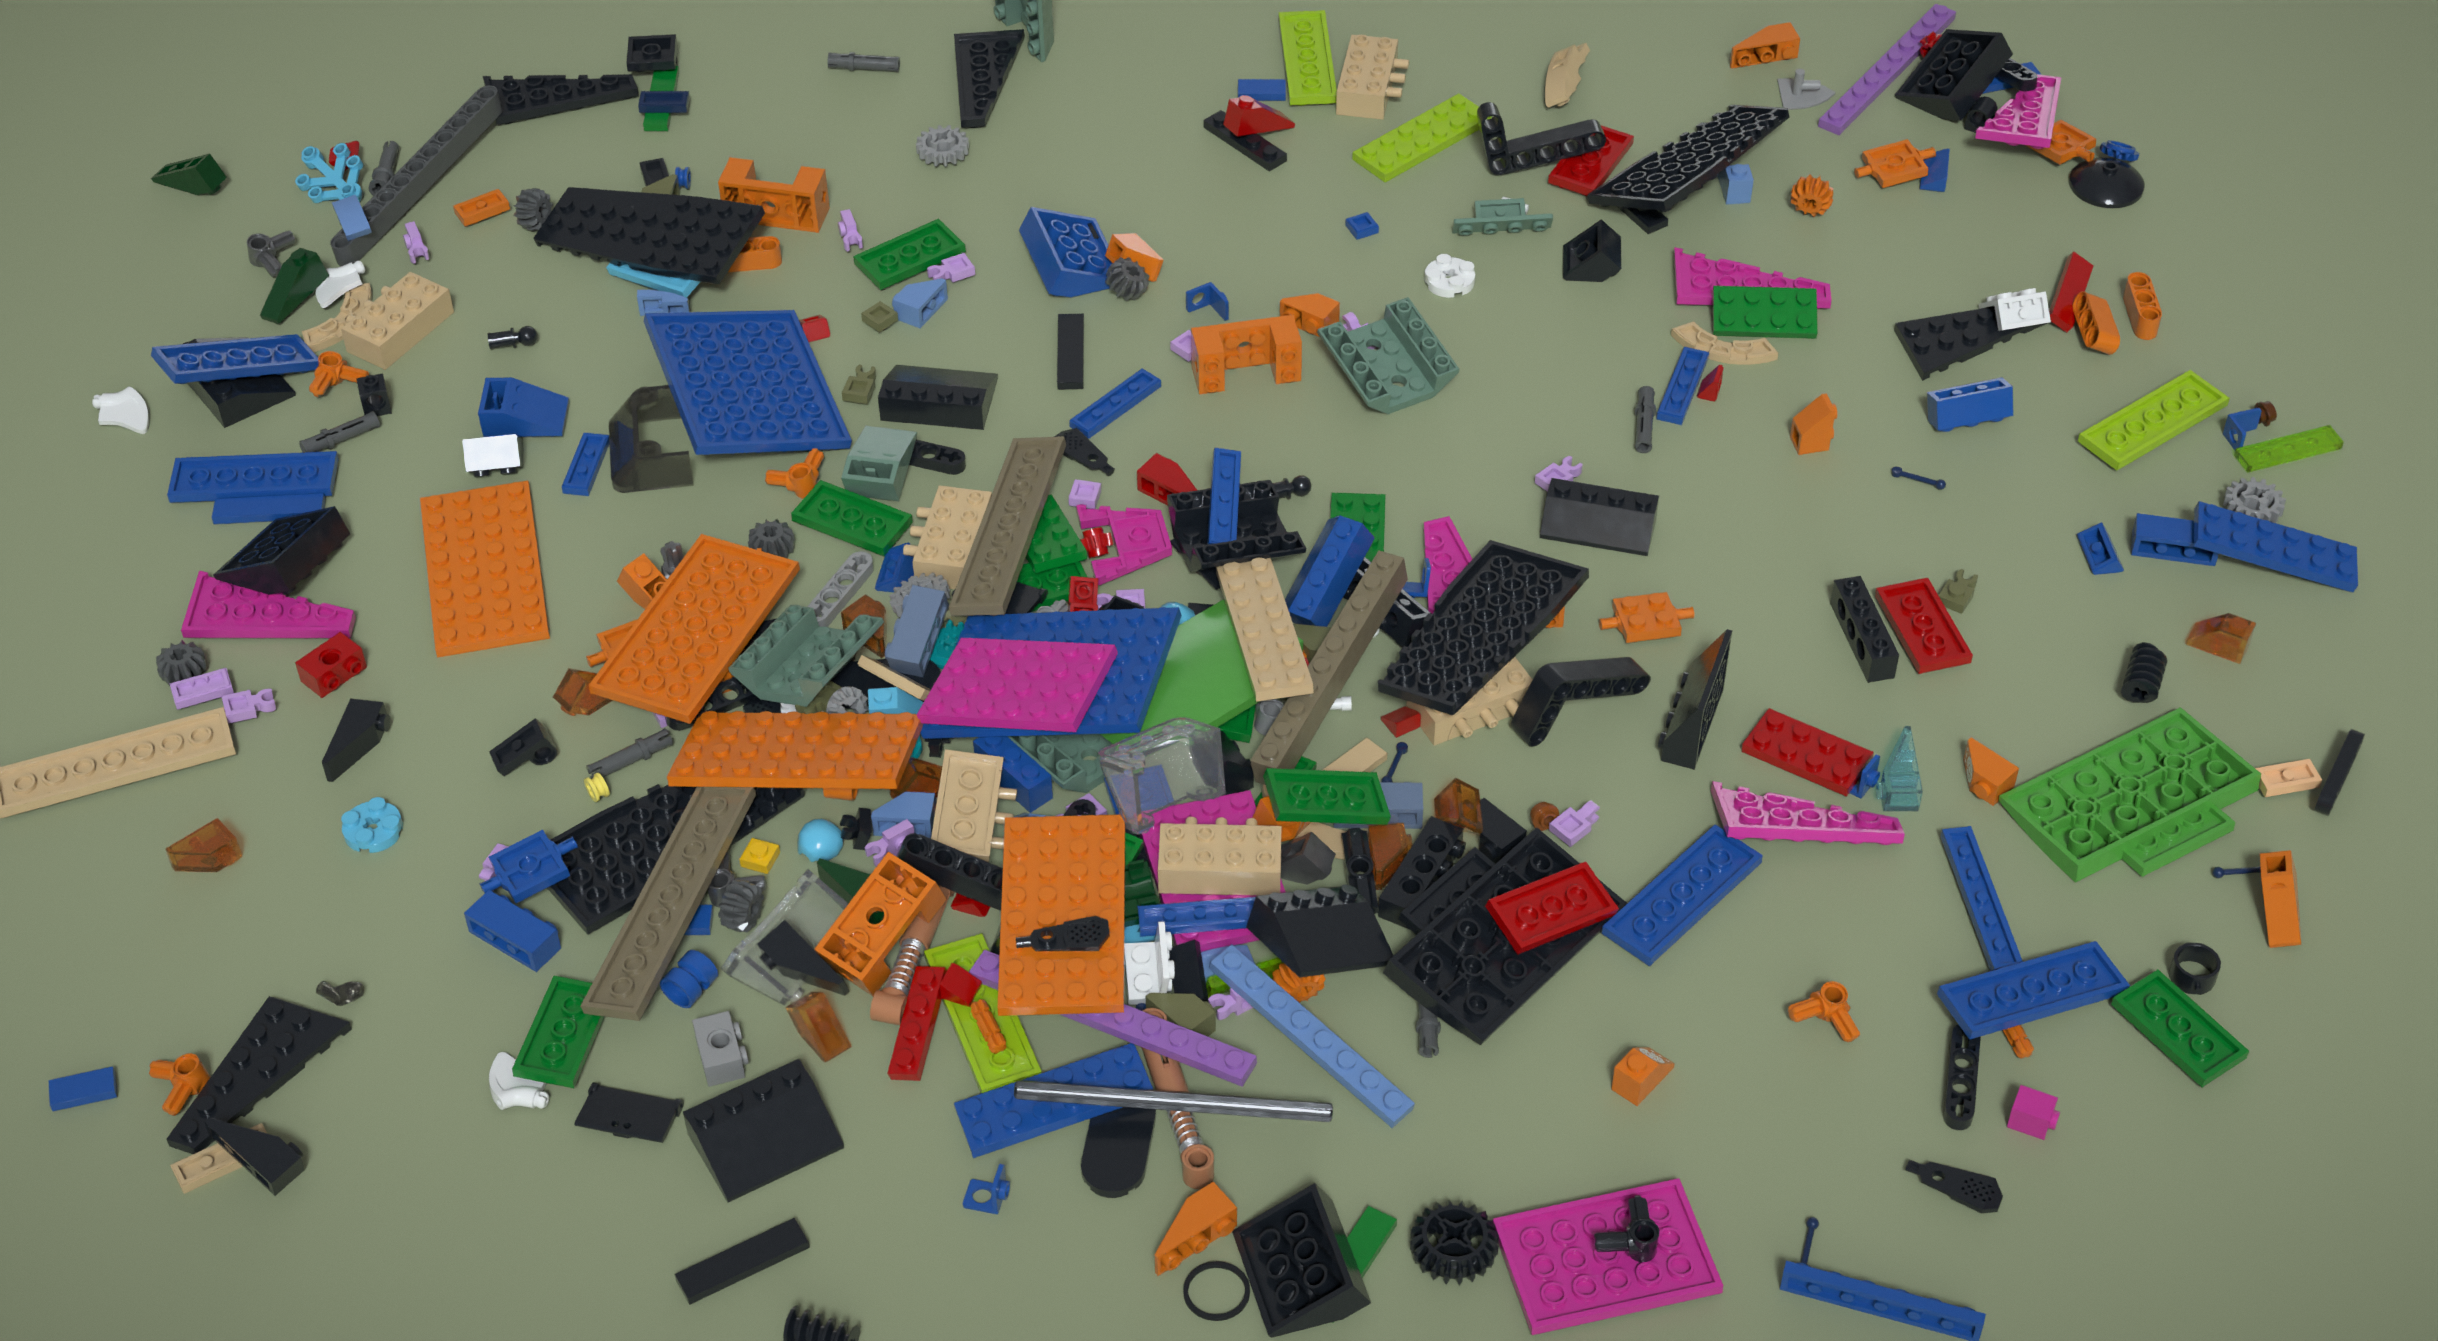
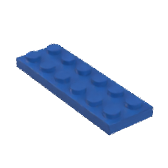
(235, 358)
(252, 476)
(2275, 546)
(1681, 895)
(2032, 990)
(1001, 1120)

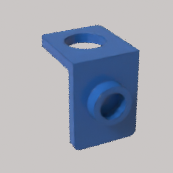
(1211, 296)
(2239, 424)
(1420, 589)
(1868, 779)
(999, 1191)

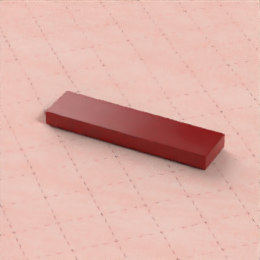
(2072, 282)

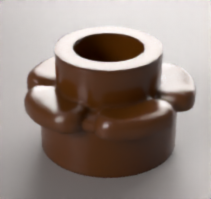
(2268, 412)

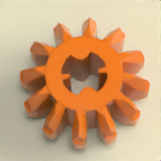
(1812, 195)
(1298, 988)

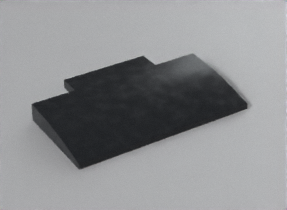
(1461, 958)

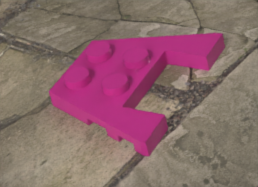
(1137, 535)

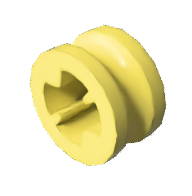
(596, 787)

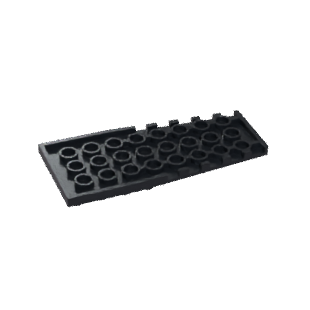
(1684, 167)
(652, 231)
(1481, 625)
(625, 843)

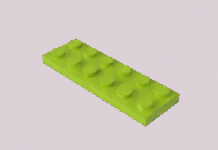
(1307, 57)
(1419, 138)
(2153, 419)
(988, 1069)

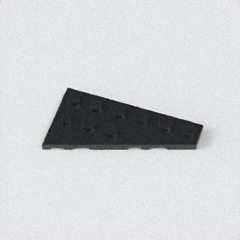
(982, 68)
(554, 93)
(1952, 338)

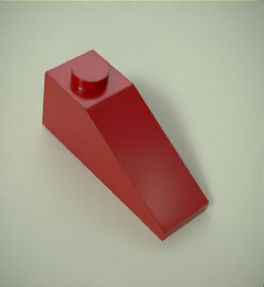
(1250, 116)
(1161, 478)

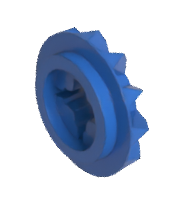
(2119, 150)

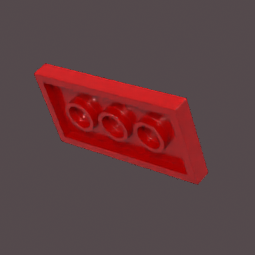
(1590, 170)
(1923, 625)
(1807, 752)
(1551, 907)

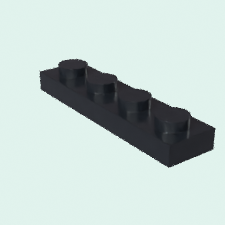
(1250, 145)

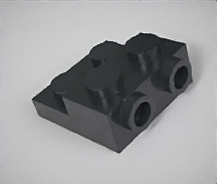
(652, 53)

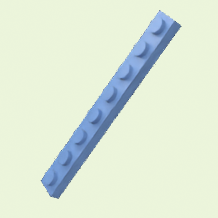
(1312, 1036)

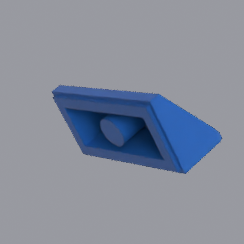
(1937, 172)
(2100, 550)
(894, 569)

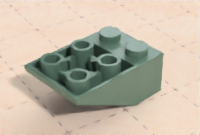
(879, 463)

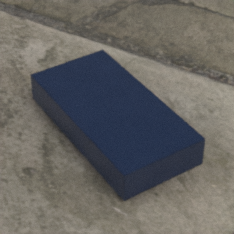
(663, 102)

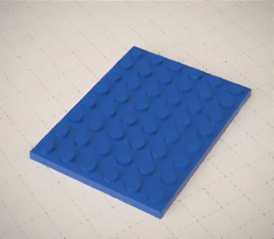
(746, 382)
(1126, 692)

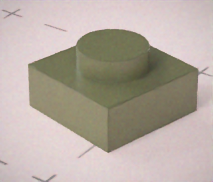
(879, 316)

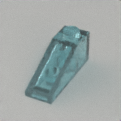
(1900, 781)

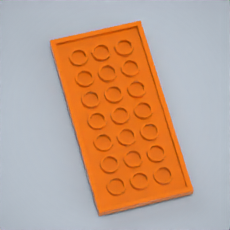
(483, 569)
(694, 628)
(796, 750)
(1053, 875)

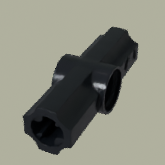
(1358, 859)

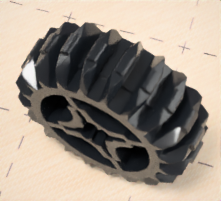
(1454, 1253)

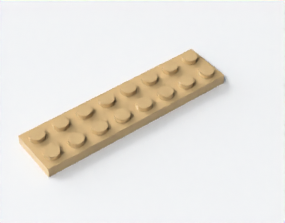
(1264, 630)
(114, 762)

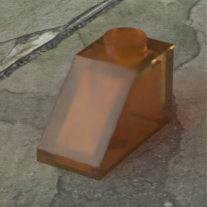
(868, 606)
(2223, 636)
(575, 694)
(919, 777)
(1460, 806)
(205, 849)
(1387, 849)
(818, 1025)

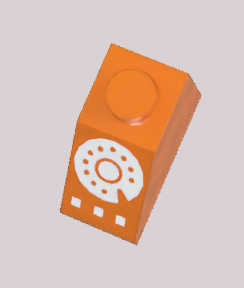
(1988, 772)
(1640, 1073)

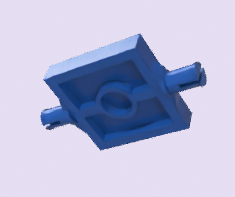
(529, 866)

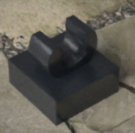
(859, 828)

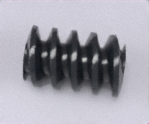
(2144, 674)
(805, 1329)

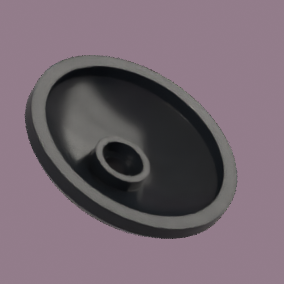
(2106, 183)

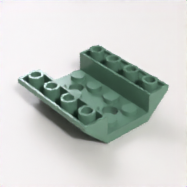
(1036, 16)
(1406, 354)
(799, 657)
(1064, 756)

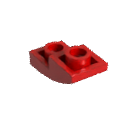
(1082, 594)

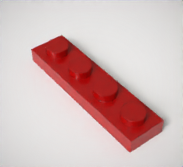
(917, 1024)

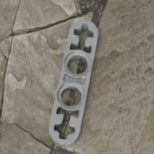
(842, 592)

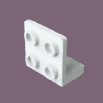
(2019, 308)
(1149, 967)

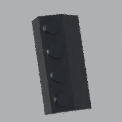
(1599, 516)

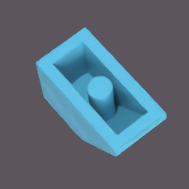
(892, 701)

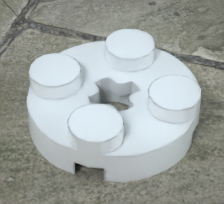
(1461, 274)

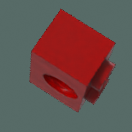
(331, 664)

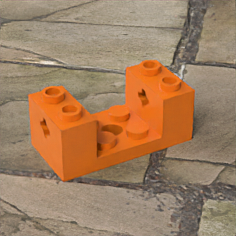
(797, 205)
(1270, 342)
(858, 947)

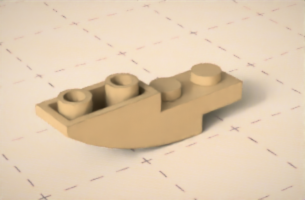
(1563, 74)

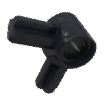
(1638, 1229)

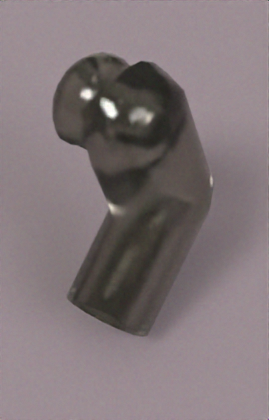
(340, 994)

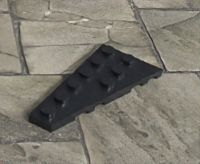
(256, 1066)

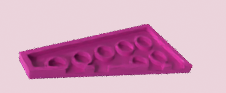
(2027, 117)
(1698, 275)
(1446, 556)
(238, 612)
(1797, 819)

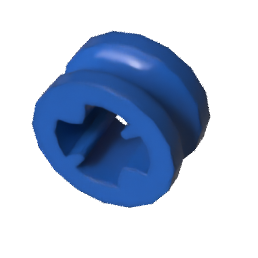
(684, 177)

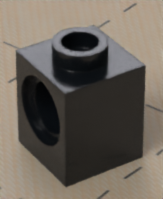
(374, 394)

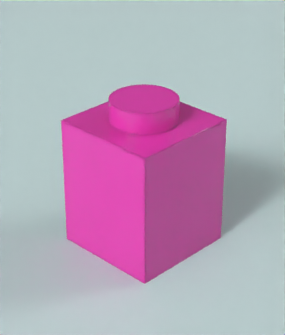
(2033, 1112)

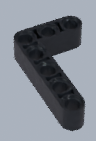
(1533, 144)
(1573, 681)
(955, 872)

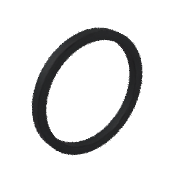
(1216, 1317)

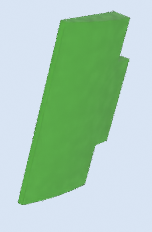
(1201, 674)
(2135, 798)

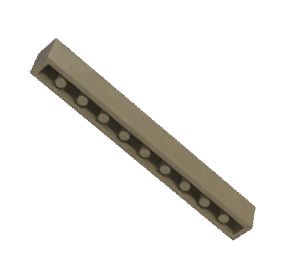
(1332, 665)

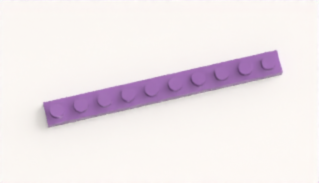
(1885, 70)
(1150, 1033)

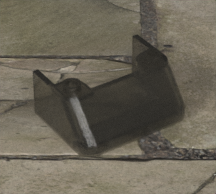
(642, 464)

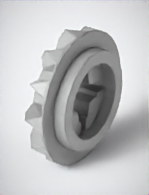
(847, 696)

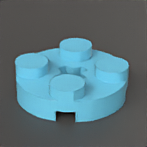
(368, 813)

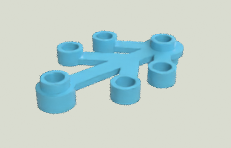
(314, 159)

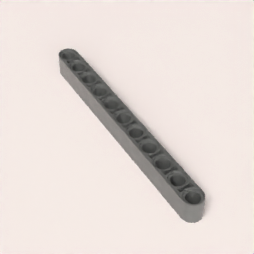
(421, 172)

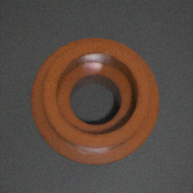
(1543, 814)

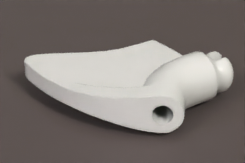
(339, 282)
(123, 409)
(514, 1091)

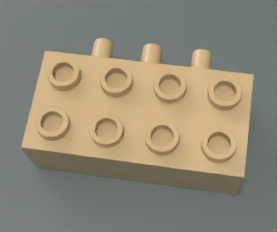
(1369, 77)
(396, 320)
(947, 532)
(1488, 706)
(969, 803)
(1219, 858)

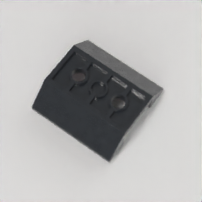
(1258, 528)

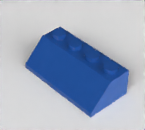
(1328, 571)

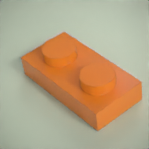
(481, 207)

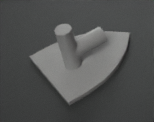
(1802, 93)

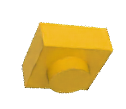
(759, 855)

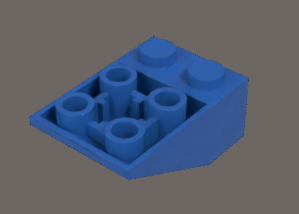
(520, 409)

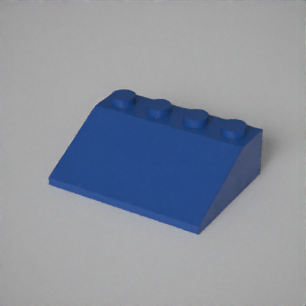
(1066, 251)

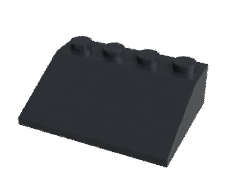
(1955, 73)
(936, 396)
(241, 397)
(286, 552)
(1696, 705)
(1320, 930)
(762, 1130)
(1301, 1264)

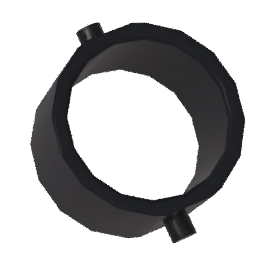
(2196, 953)

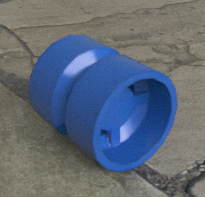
(687, 982)

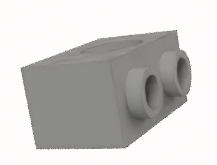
(719, 1048)

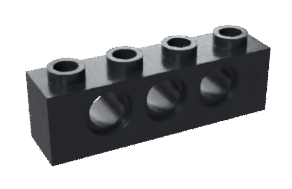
(1404, 615)
(1864, 629)
(1422, 866)

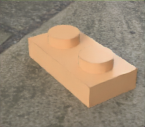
(2288, 778)

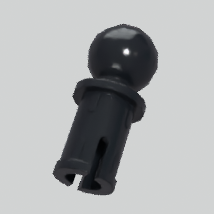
(526, 336)
(1299, 486)

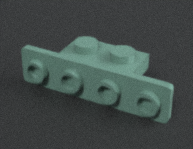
(1501, 216)

